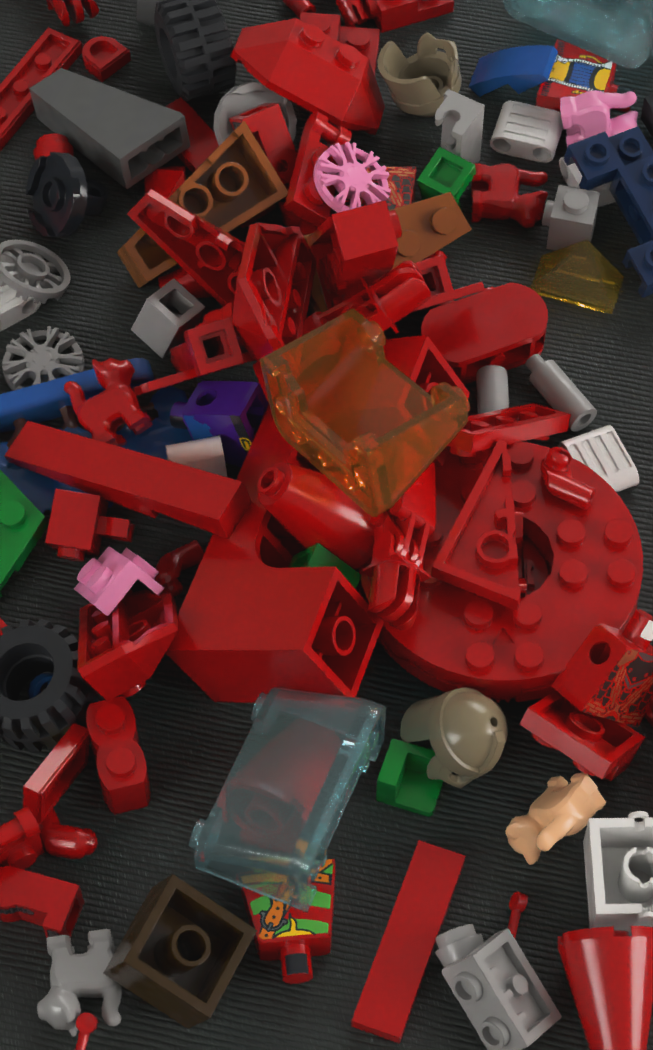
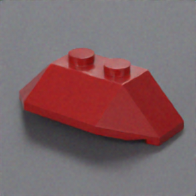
(313, 72)
(272, 288)
(126, 646)

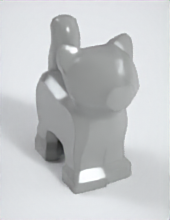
(78, 977)

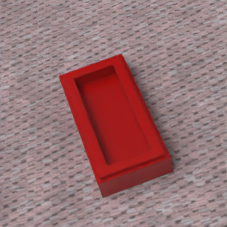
(57, 772)

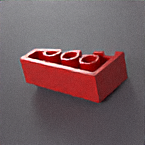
(354, 247)

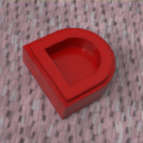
(104, 56)

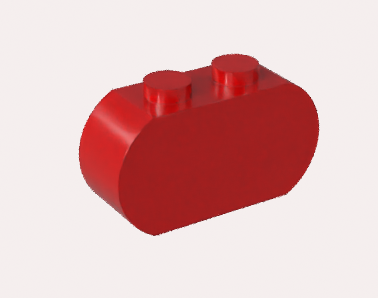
(488, 328)

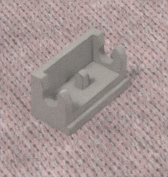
(461, 125)

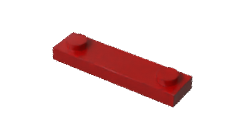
(509, 425)

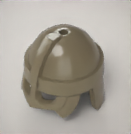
(422, 79)
(463, 731)

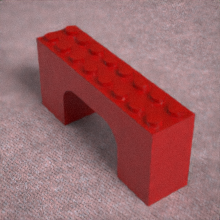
(271, 625)

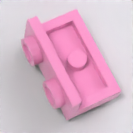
(111, 577)

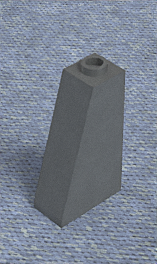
(109, 126)

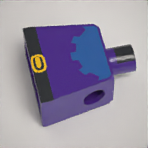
(225, 410)

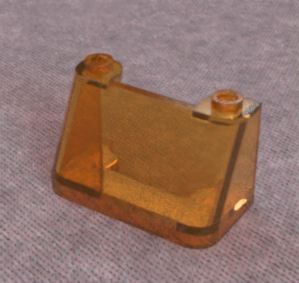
(359, 412)

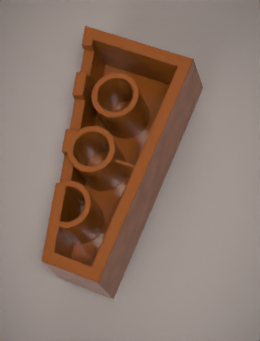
(223, 190)
(425, 229)

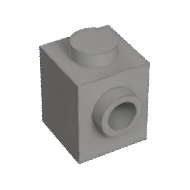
(570, 216)
(166, 317)

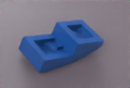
(516, 66)

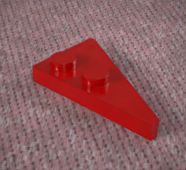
(482, 543)

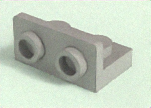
(502, 994)

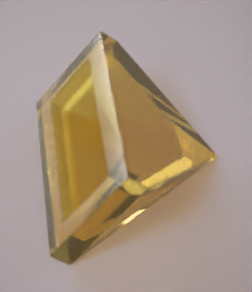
(579, 277)

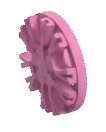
(350, 177)

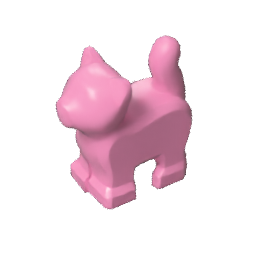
(590, 114)

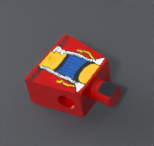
(576, 73)

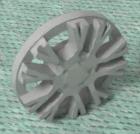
(30, 272)
(42, 361)

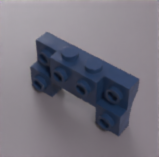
(628, 164)

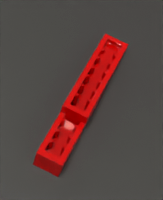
(132, 478)

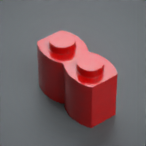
(118, 755)

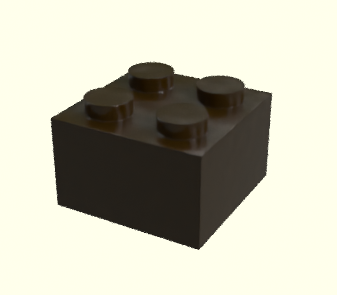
(180, 952)

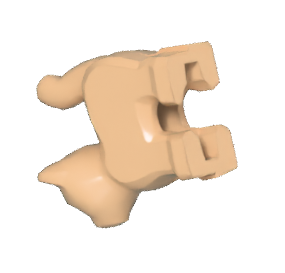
(555, 814)

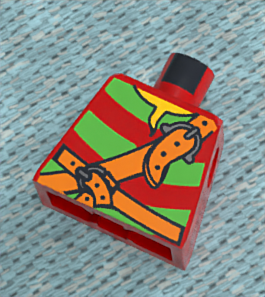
(290, 932)

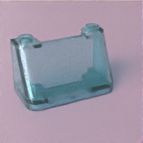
(288, 792)

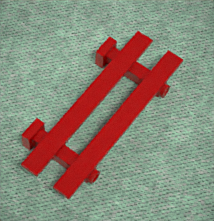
(217, 347)

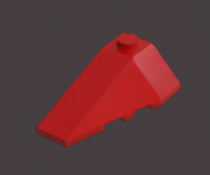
(194, 243)

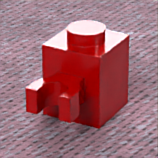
(80, 523)

